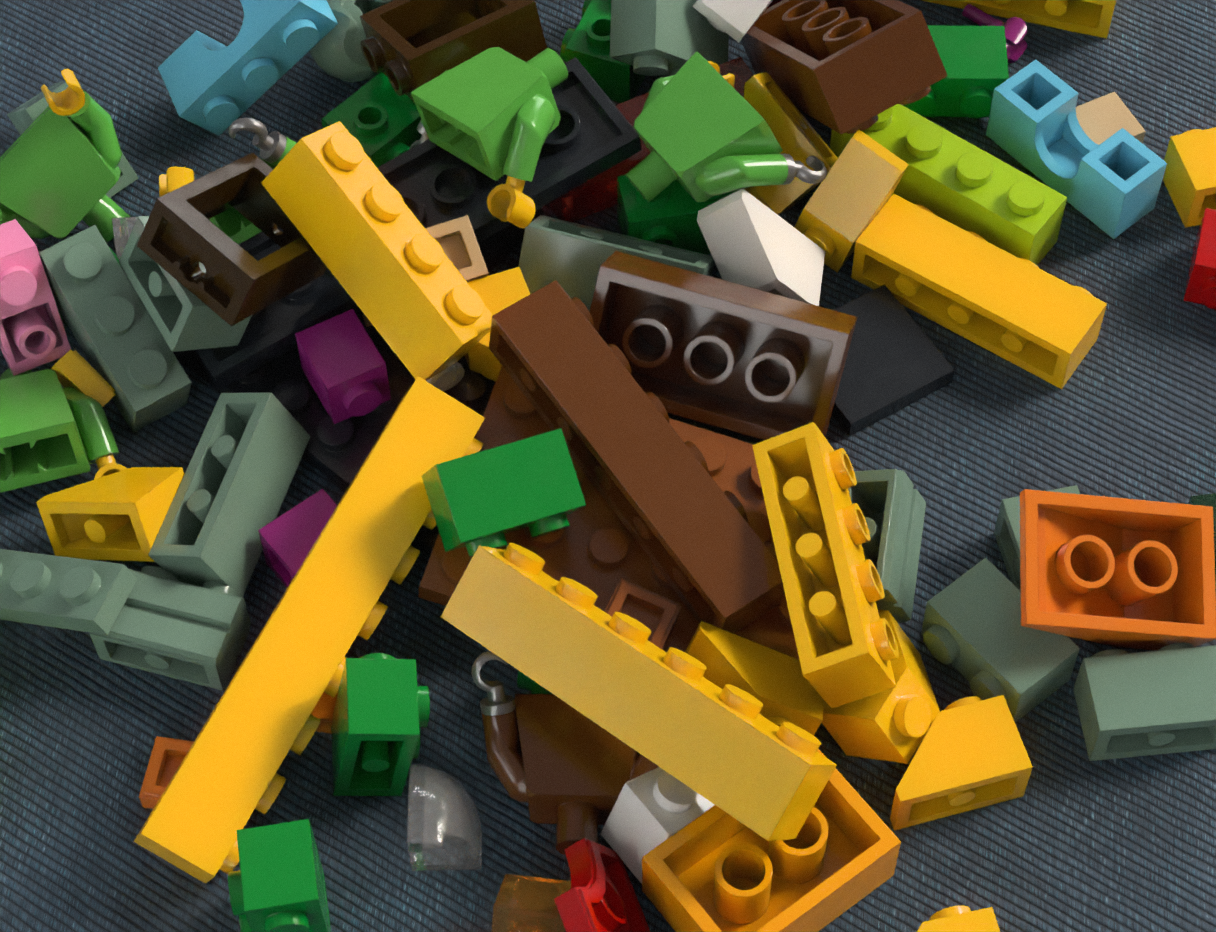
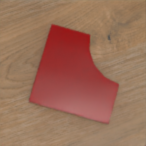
(599, 892)

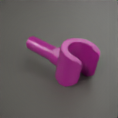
(1014, 30)

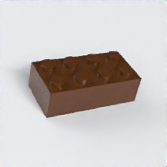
(845, 57)
(722, 347)

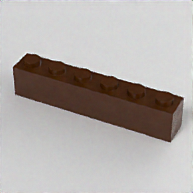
(637, 459)

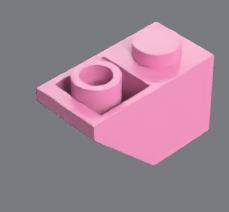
(28, 313)

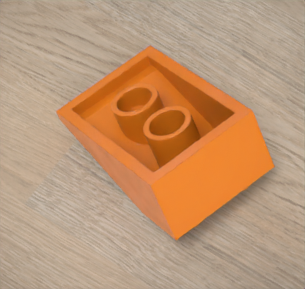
(1117, 569)

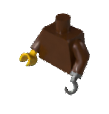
(554, 759)

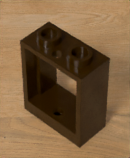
(426, 37)
(234, 281)

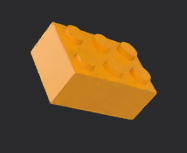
(733, 880)

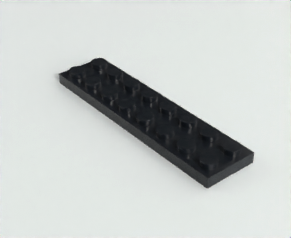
(437, 190)

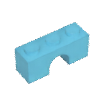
(220, 82)
(1039, 127)

